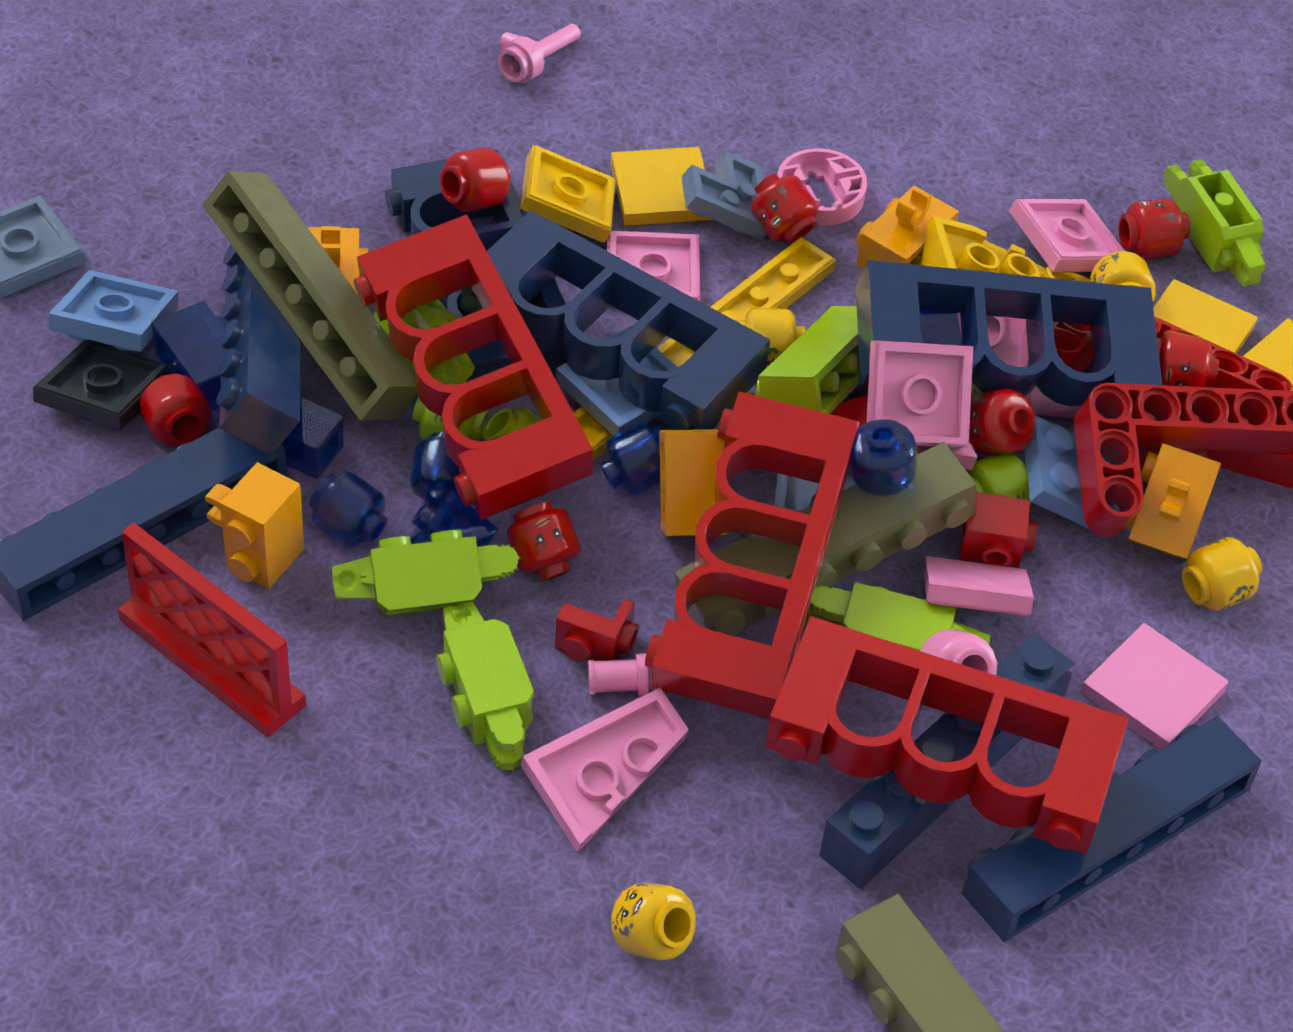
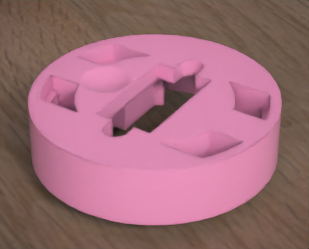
(842, 176)

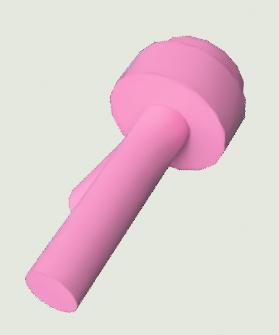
(523, 58)

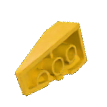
(964, 247)

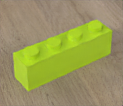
(818, 366)

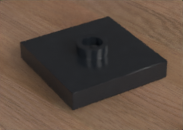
(99, 384)

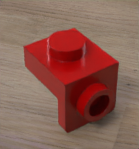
(595, 637)

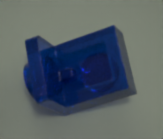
(451, 514)

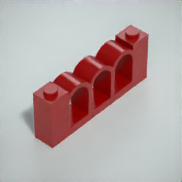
(494, 471)
(726, 667)
(1062, 807)

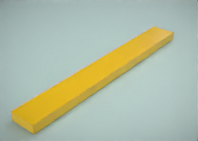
(770, 287)

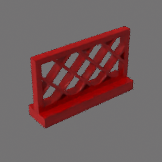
(208, 634)

